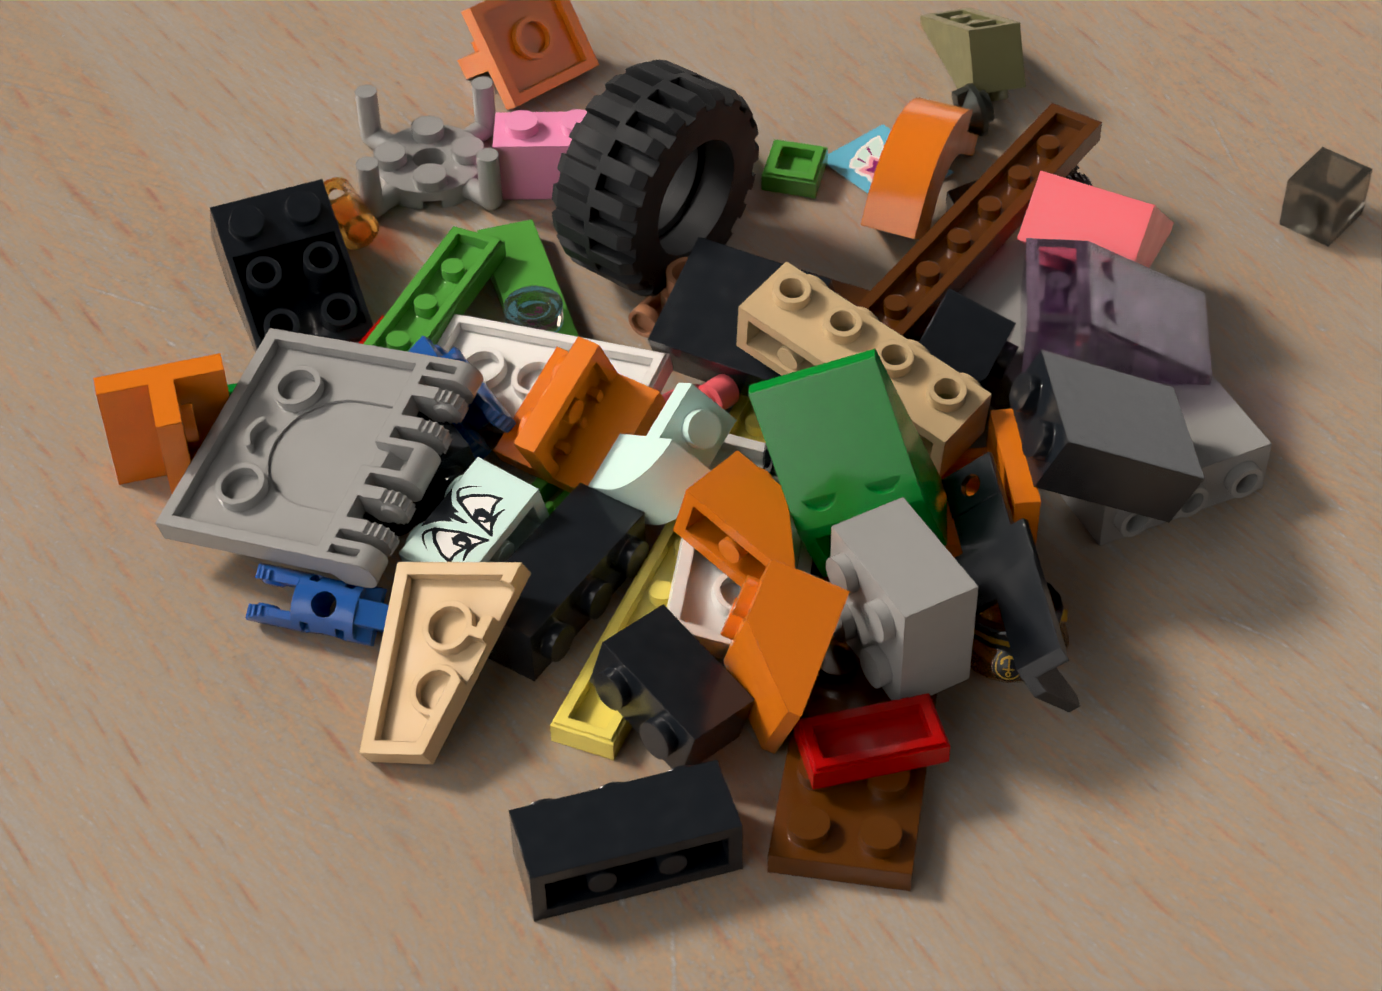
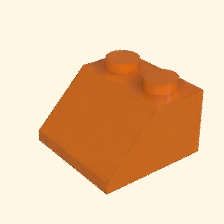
(779, 643)

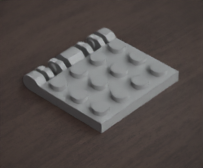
(312, 446)

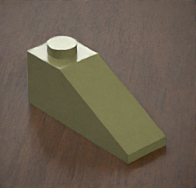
(978, 49)

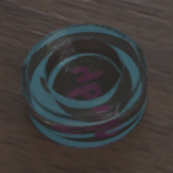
(535, 308)

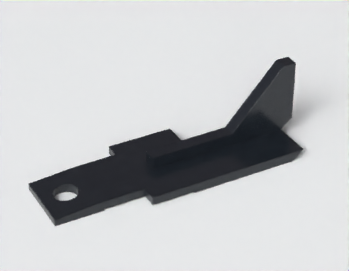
(1009, 572)

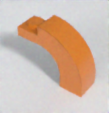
(915, 165)

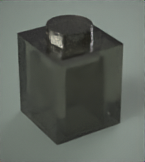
(1325, 196)

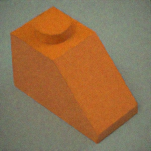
(737, 519)

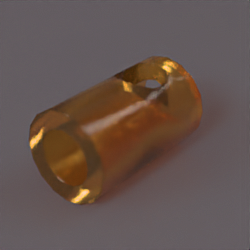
(353, 216)

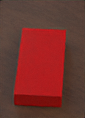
(871, 741)

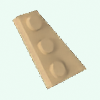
(432, 651)

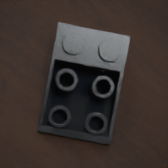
(289, 265)

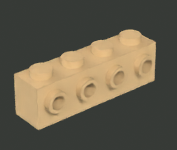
(802, 323)

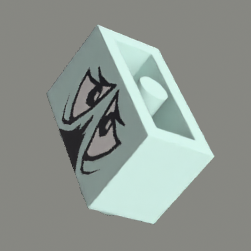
(479, 519)

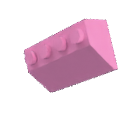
(531, 150)

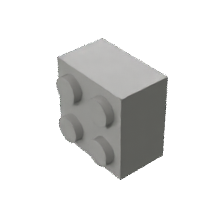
(906, 601)

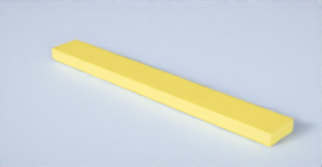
(583, 717)

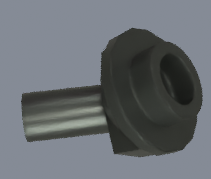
(980, 103)

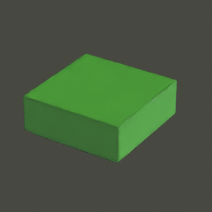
(794, 168)

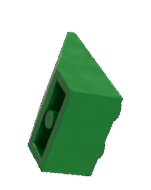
(845, 448)

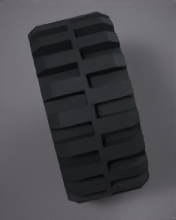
(653, 172)

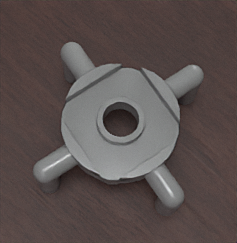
(429, 157)

